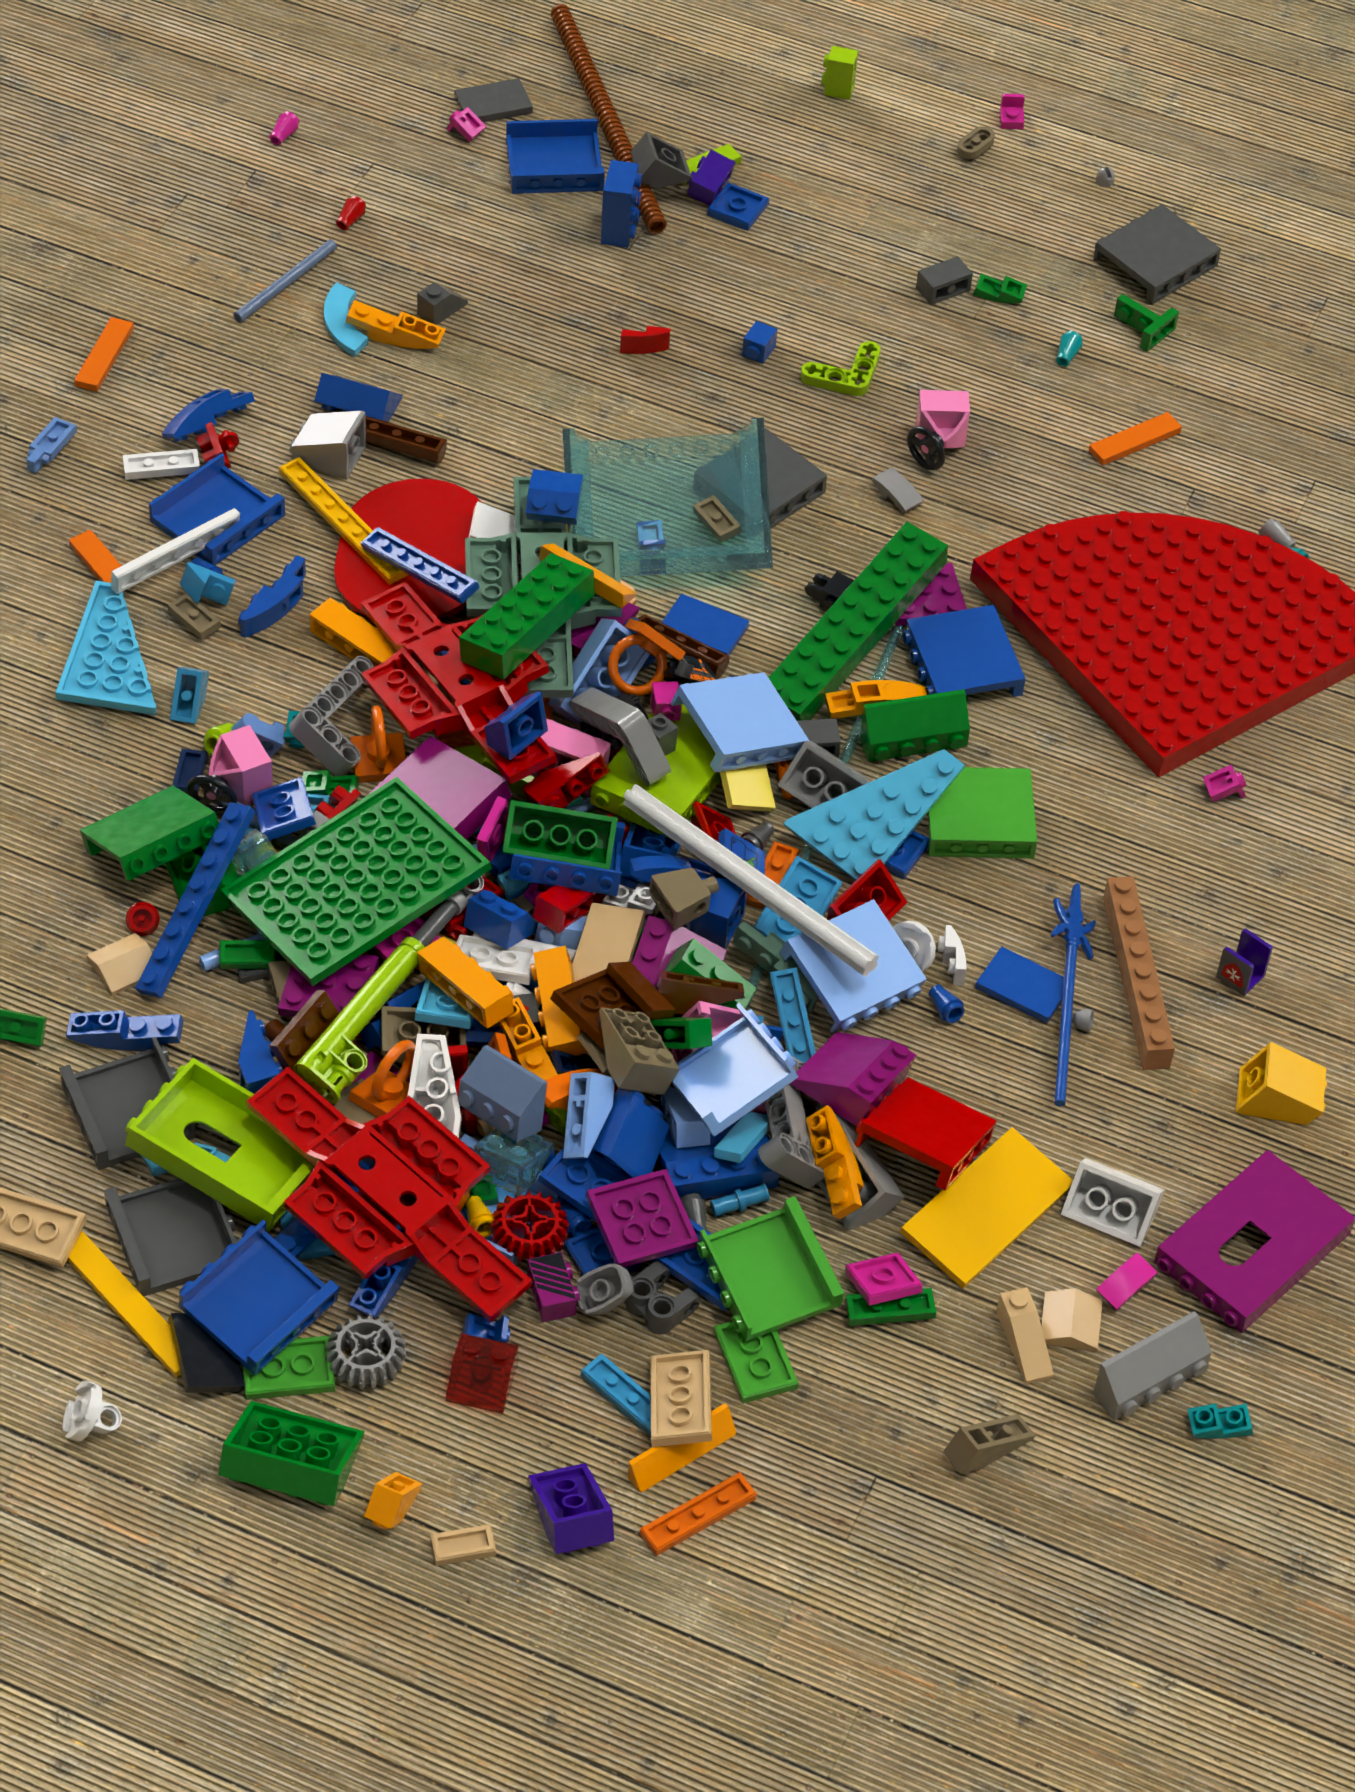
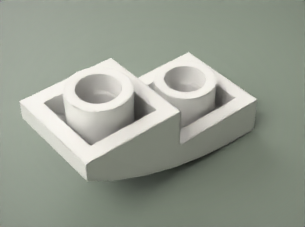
(632, 898)
(953, 954)

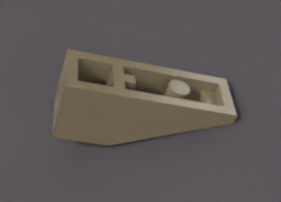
(987, 1442)

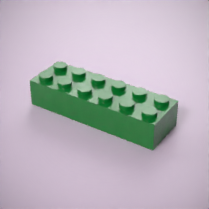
(526, 616)

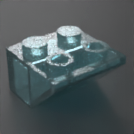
(512, 1162)

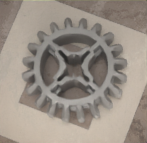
(366, 1361)

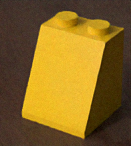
(1281, 1086)

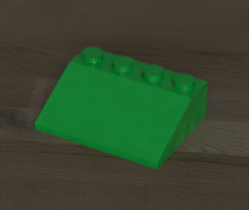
(290, 1453)

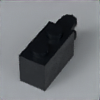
(827, 589)

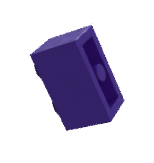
(710, 177)

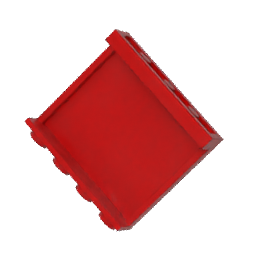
(928, 1128)

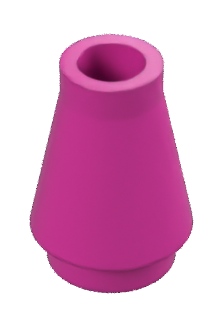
(285, 126)

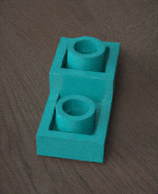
(1217, 1423)

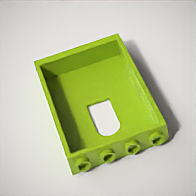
(255, 1176)

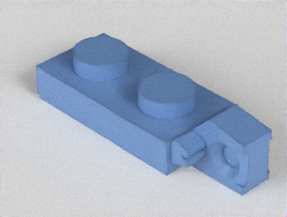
(49, 443)

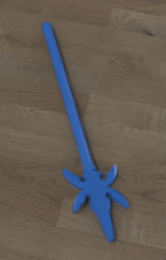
(1075, 935)

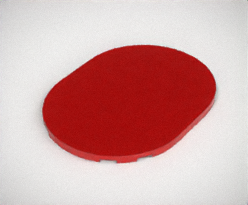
(422, 513)

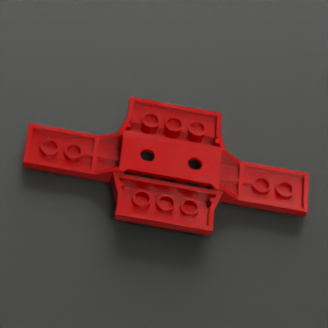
(421, 705)
(411, 1157)

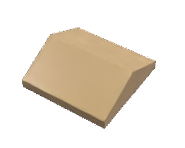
(121, 962)
(1071, 1319)

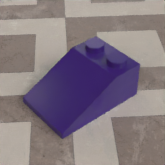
(572, 1508)

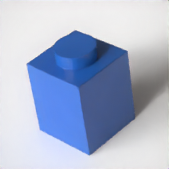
(759, 342)

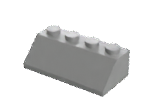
(819, 776)
(879, 1190)
(1153, 1367)

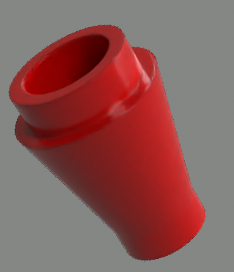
(352, 210)

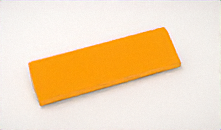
(603, 584)
(663, 1461)

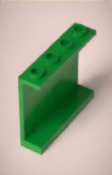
(152, 831)

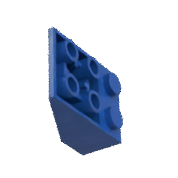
(256, 1057)

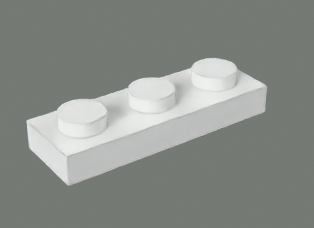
(160, 464)

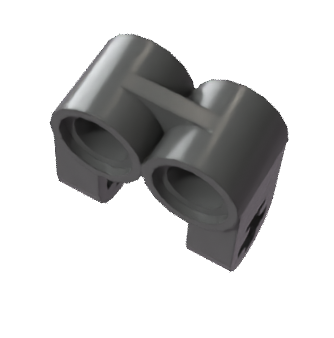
(653, 1303)

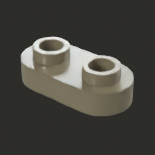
(975, 142)

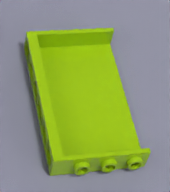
(688, 781)

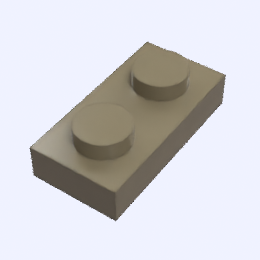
(717, 518)
(194, 616)

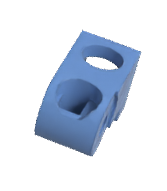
(269, 735)

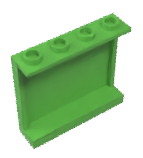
(985, 815)
(770, 1271)

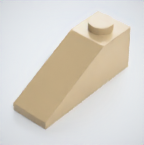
(1025, 1334)

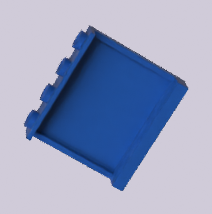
(554, 156)
(209, 494)
(963, 652)
(569, 874)
(256, 1298)

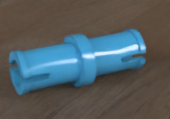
(739, 1200)

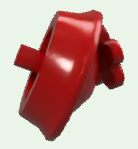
(142, 918)

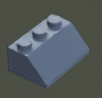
(503, 1094)

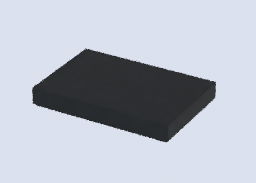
(202, 1360)

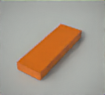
(94, 555)
(776, 865)

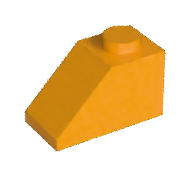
(392, 1500)

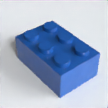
(620, 203)

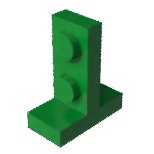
(1152, 326)

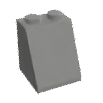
(331, 442)

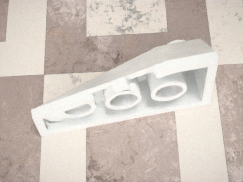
(433, 1081)

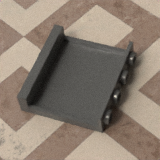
(1159, 252)
(790, 478)
(114, 1094)
(169, 1233)

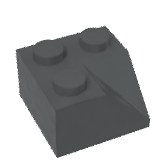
(660, 162)

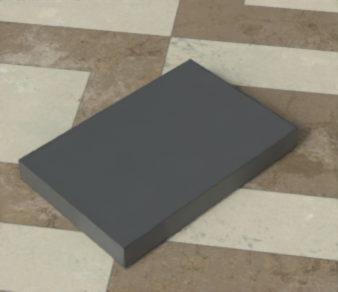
(495, 100)

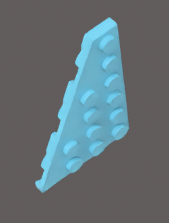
(106, 658)
(876, 816)

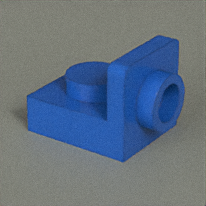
(478, 1035)

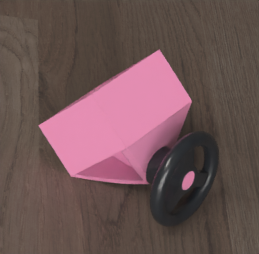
(939, 424)
(236, 768)

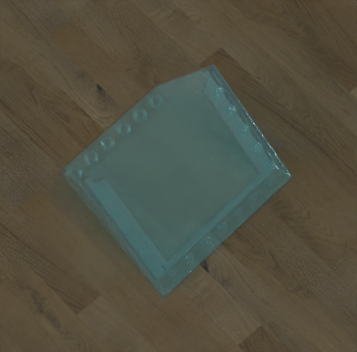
(649, 492)

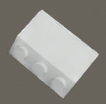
(1112, 1201)

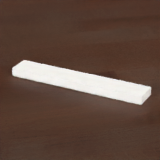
(170, 552)

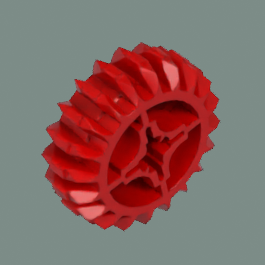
(544, 1217)

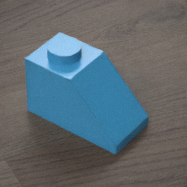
(189, 694)

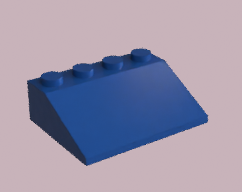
(701, 1173)

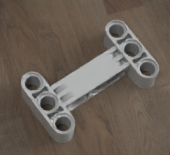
(790, 1146)

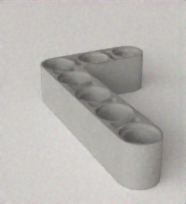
(627, 725)
(318, 733)

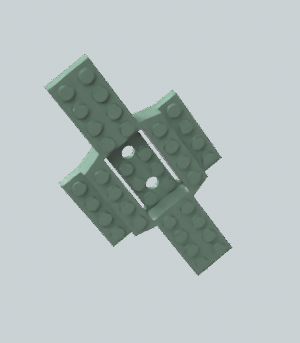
(494, 567)

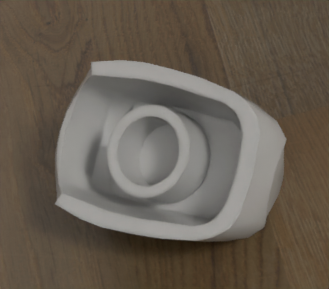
(604, 1289)

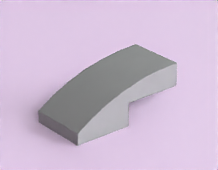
(899, 489)

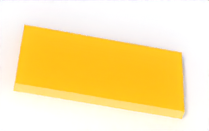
(987, 1207)

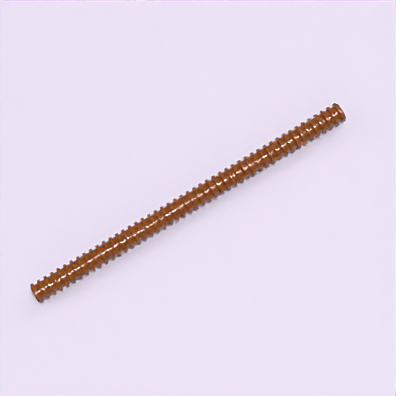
(604, 109)

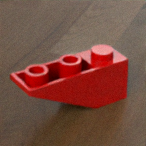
(566, 782)

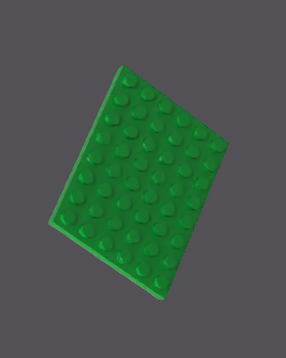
(355, 880)

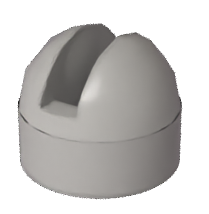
(1102, 175)
(1084, 1019)

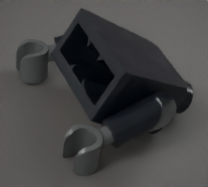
(689, 671)

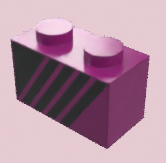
(553, 1287)

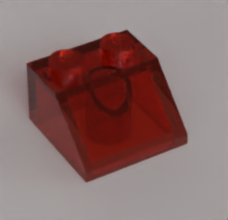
(482, 1373)

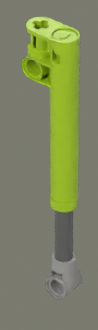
(328, 1056)

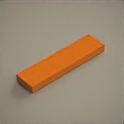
(104, 354)
(1135, 438)
(698, 1514)

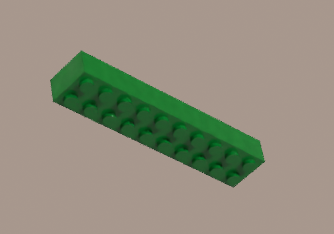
(858, 620)

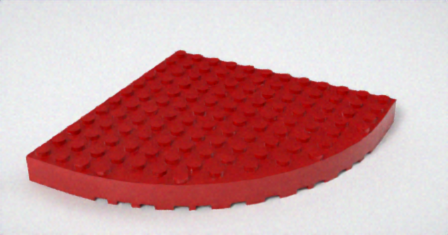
(1174, 624)

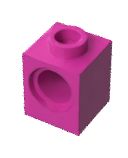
(661, 698)

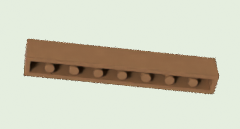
(1138, 973)

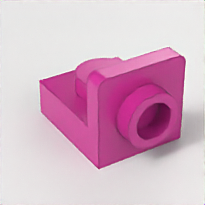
(1012, 111)
(466, 123)
(1224, 783)

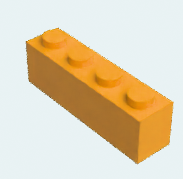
(349, 632)
(554, 971)
(466, 982)

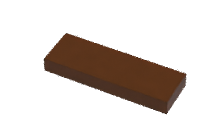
(640, 990)

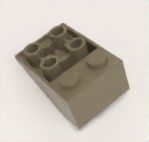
(636, 1052)

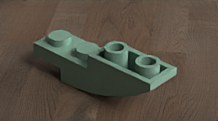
(766, 953)

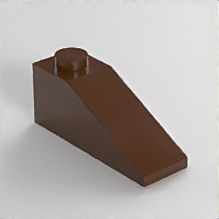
(686, 990)

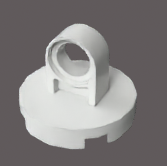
(918, 942)
(85, 1413)

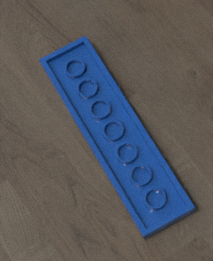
(574, 1177)

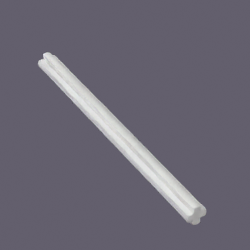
(751, 880)

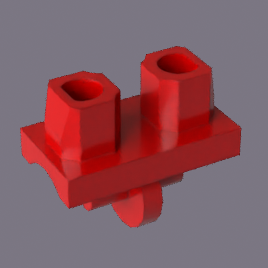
(220, 443)
(342, 800)

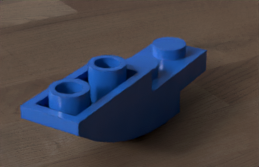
(203, 411)
(274, 602)
(646, 866)
(121, 1032)
(381, 1286)

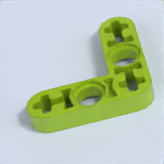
(848, 377)

